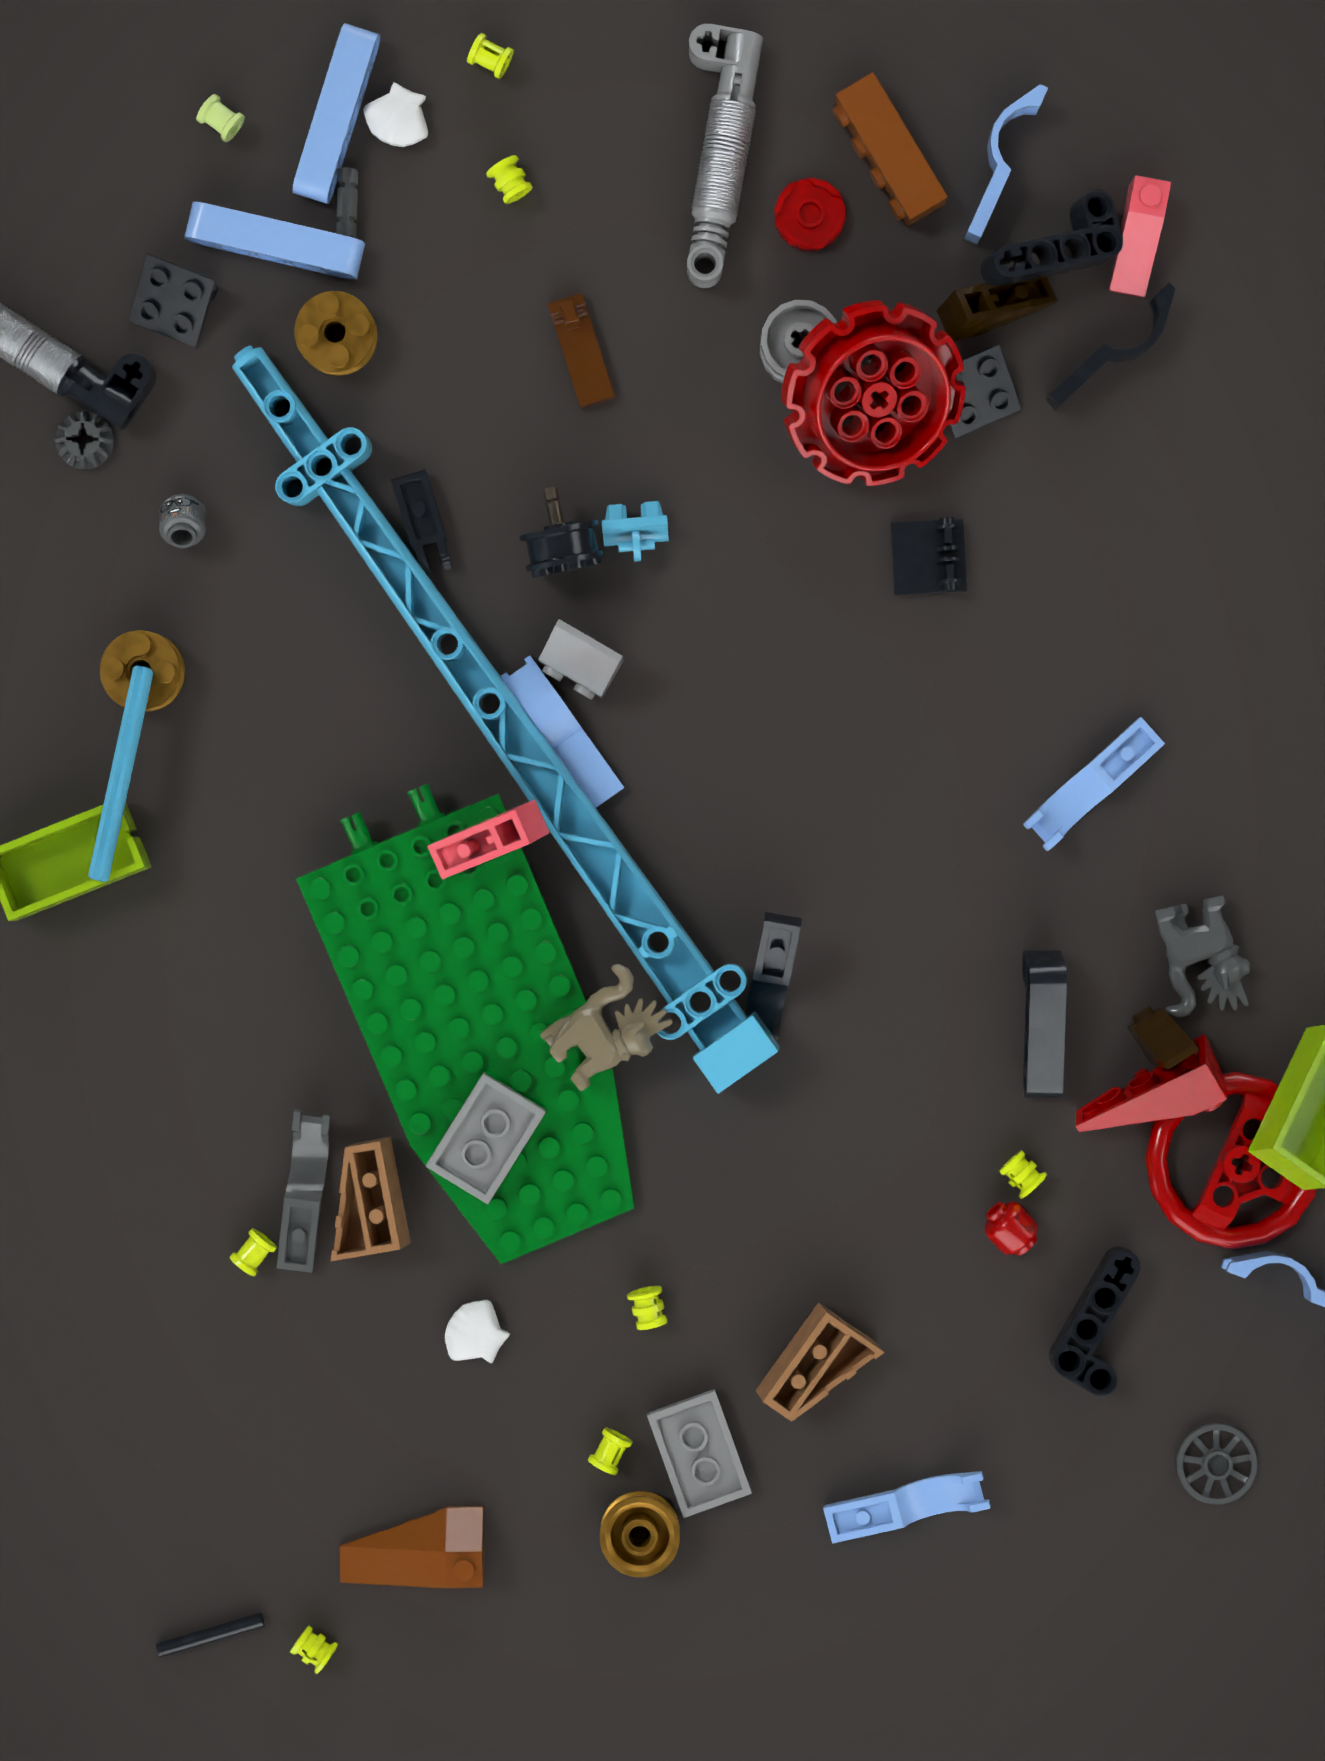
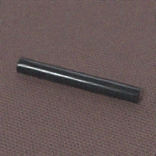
(210, 1635)

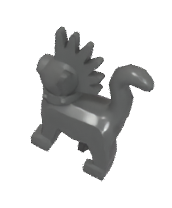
(1198, 943)

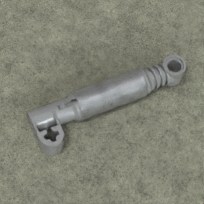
(727, 144)

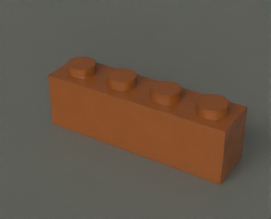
(889, 150)

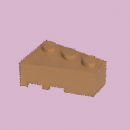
(370, 1202)
(815, 1362)

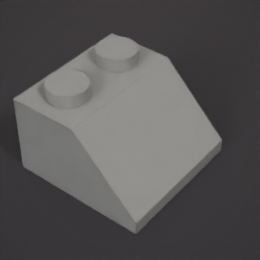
(580, 659)

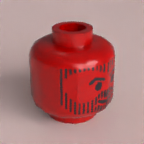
(1011, 1228)

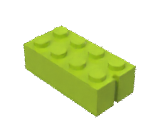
(56, 863)
(1294, 1125)

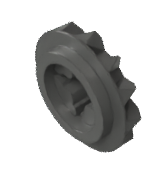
(95, 452)

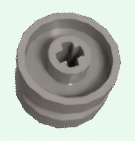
(782, 328)

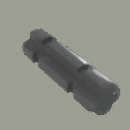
(347, 202)

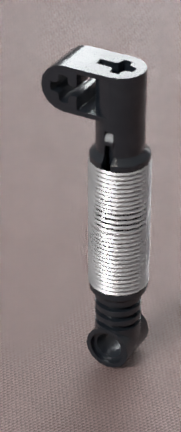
(68, 371)

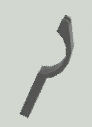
(304, 1192)

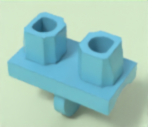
(635, 533)

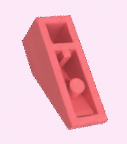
(1141, 233)
(488, 839)

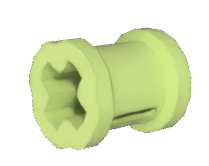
(220, 118)

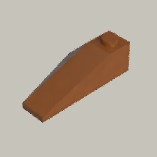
(422, 1552)

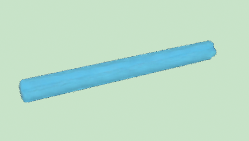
(120, 773)

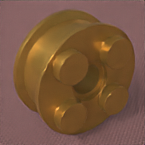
(319, 316)
(130, 650)
(644, 1557)

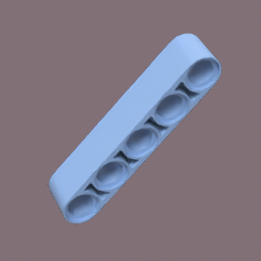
(336, 113)
(274, 240)

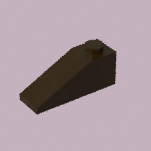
(987, 307)
(1161, 1038)

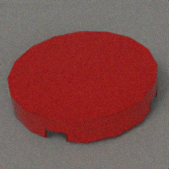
(809, 214)

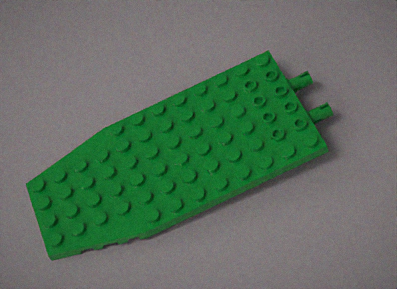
(462, 985)

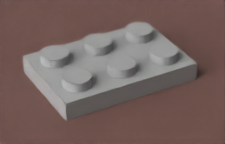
(485, 1138)
(699, 1453)

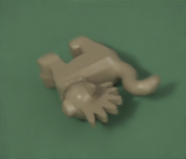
(593, 1036)

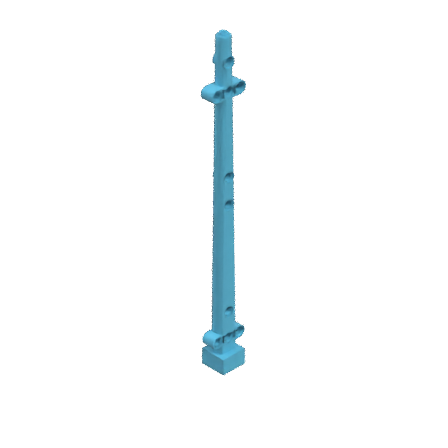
(725, 1036)

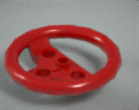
(1210, 1221)

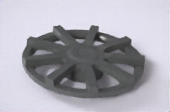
(1216, 1463)

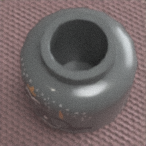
(182, 520)

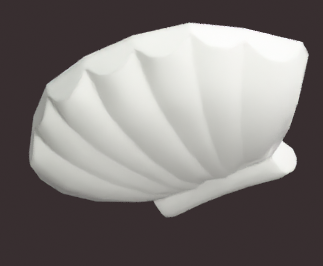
(397, 117)
(474, 1332)

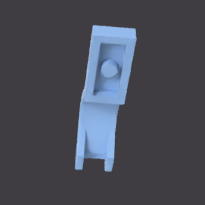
(1025, 105)
(563, 732)
(1094, 782)
(1245, 1264)
(905, 1505)

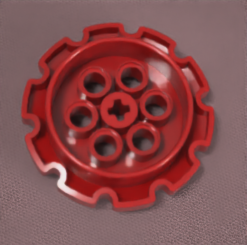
(835, 355)

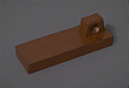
(581, 350)

